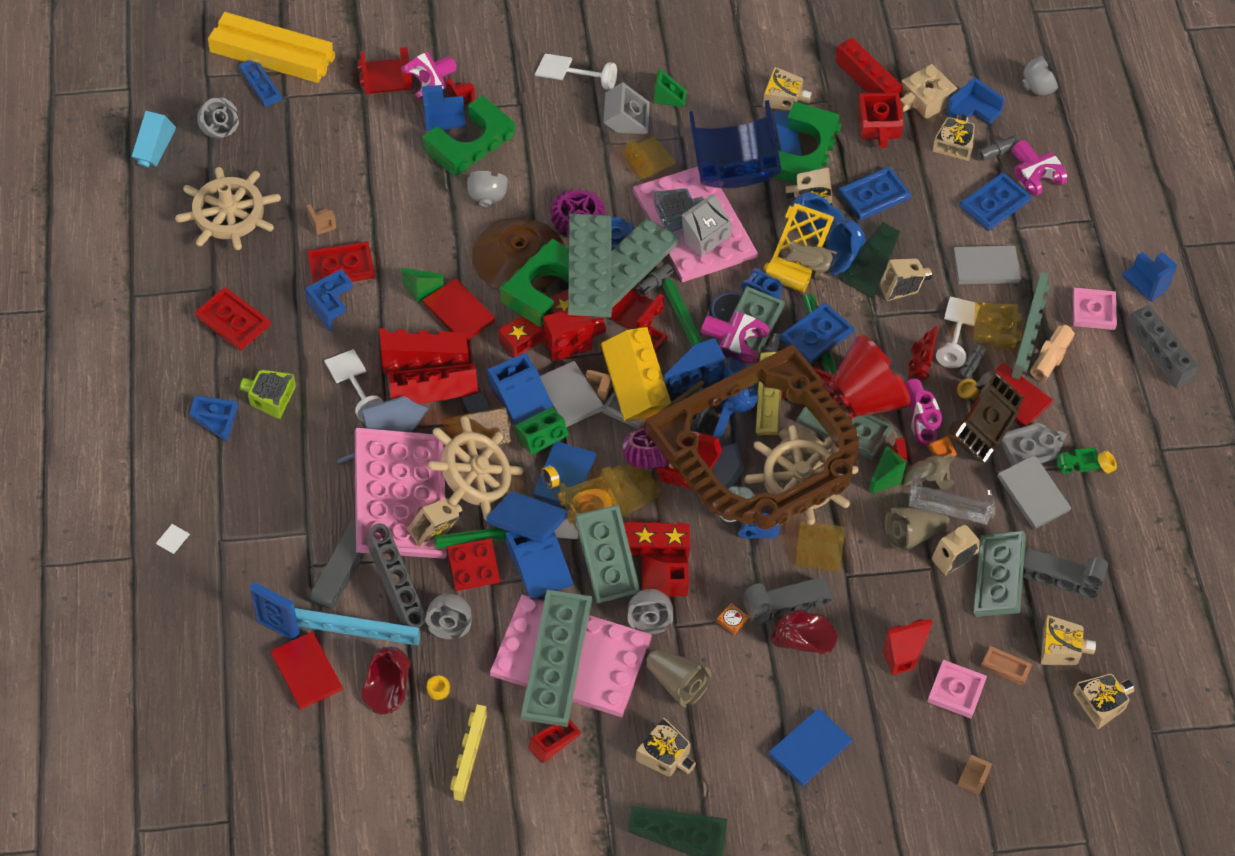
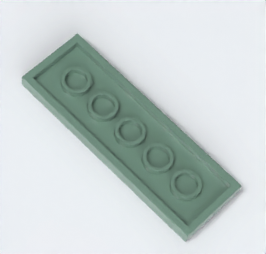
(639, 255)
(590, 266)
(556, 658)

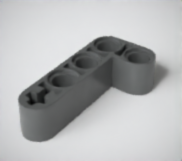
(1064, 573)
(771, 605)

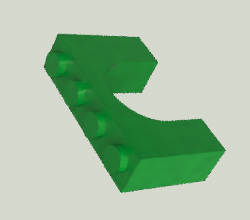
(822, 127)
(457, 155)
(522, 296)

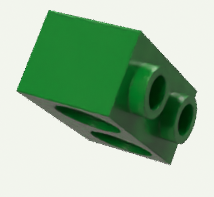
(541, 430)

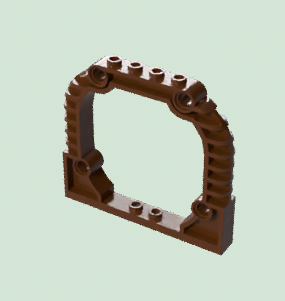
(783, 372)

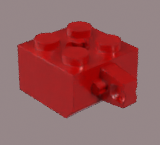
(880, 117)
(570, 333)

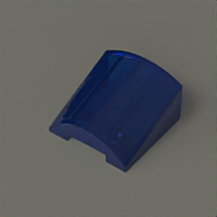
(737, 153)

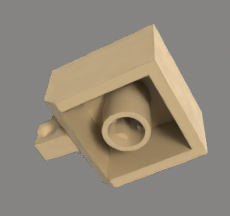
(926, 91)

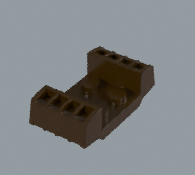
(988, 417)

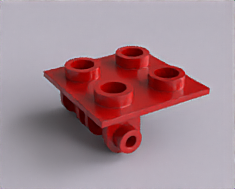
(922, 355)
(473, 564)

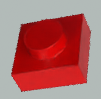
(900, 448)

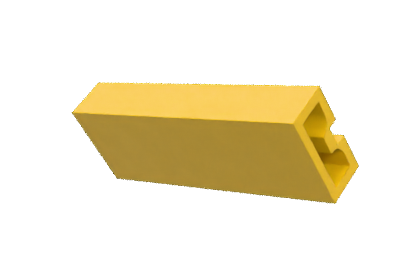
(271, 47)

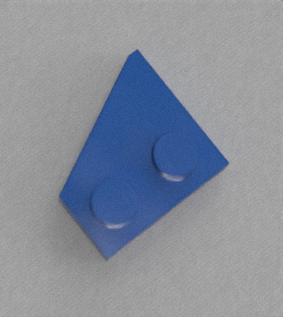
(214, 415)

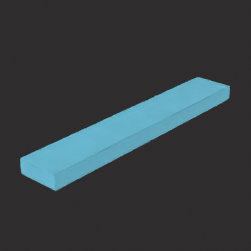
(358, 627)

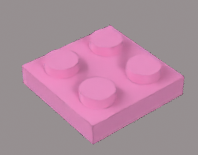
(1094, 308)
(957, 689)

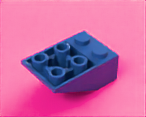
(701, 362)
(519, 388)
(538, 564)

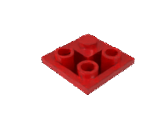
(666, 574)
(905, 645)

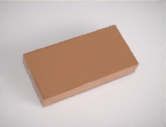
(1006, 665)

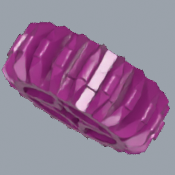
(574, 203)
(641, 451)

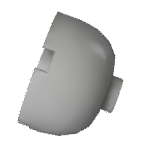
(1039, 78)
(218, 118)
(486, 188)
(650, 611)
(449, 616)

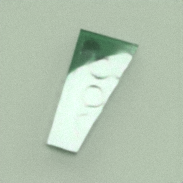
(871, 261)
(680, 831)

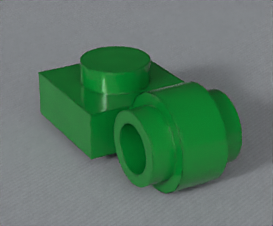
(1084, 459)

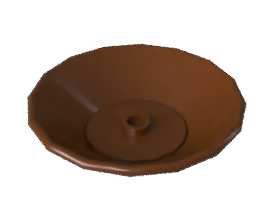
(498, 254)

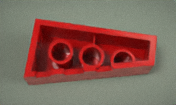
(422, 350)
(434, 383)

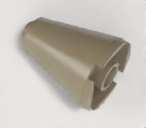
(913, 526)
(679, 676)

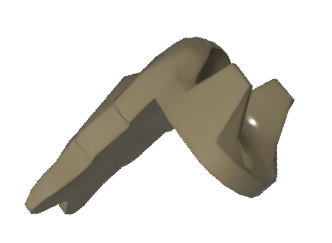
(816, 258)
(932, 469)

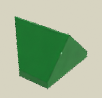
(668, 91)
(421, 283)
(889, 471)

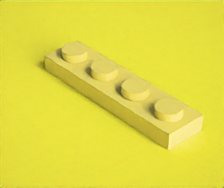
(768, 407)
(466, 761)

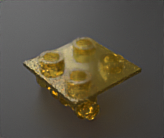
(647, 157)
(820, 546)

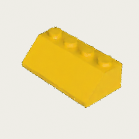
(635, 374)

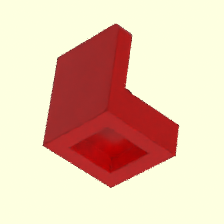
(465, 90)

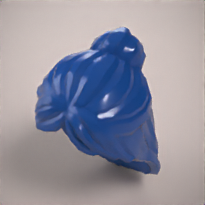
(819, 204)
(846, 239)
(746, 398)

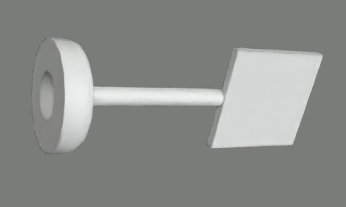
(556, 67)
(963, 312)
(348, 366)

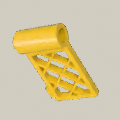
(790, 273)

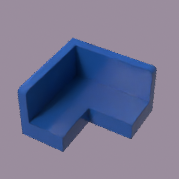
(978, 100)
(440, 111)
(1151, 276)
(323, 296)

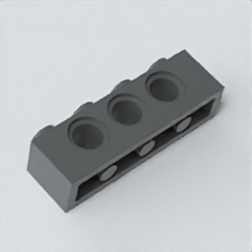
(1162, 346)

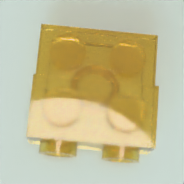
(997, 324)
(636, 486)

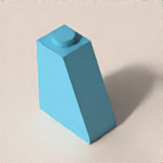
(152, 139)

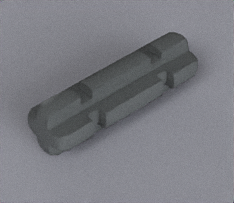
(972, 362)

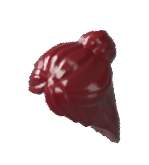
(804, 632)
(386, 680)

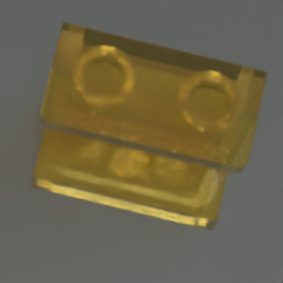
(592, 495)

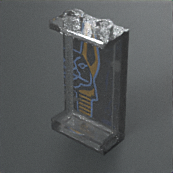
(950, 503)

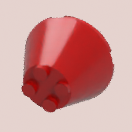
(866, 382)

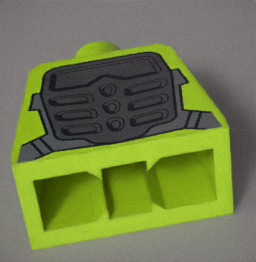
(269, 391)

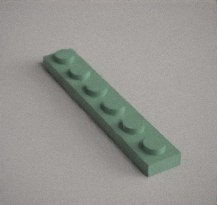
(1030, 332)

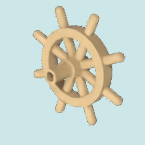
(228, 208)
(475, 467)
(795, 472)

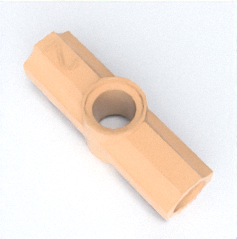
(1052, 353)

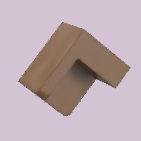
(321, 220)
(600, 383)
(974, 774)

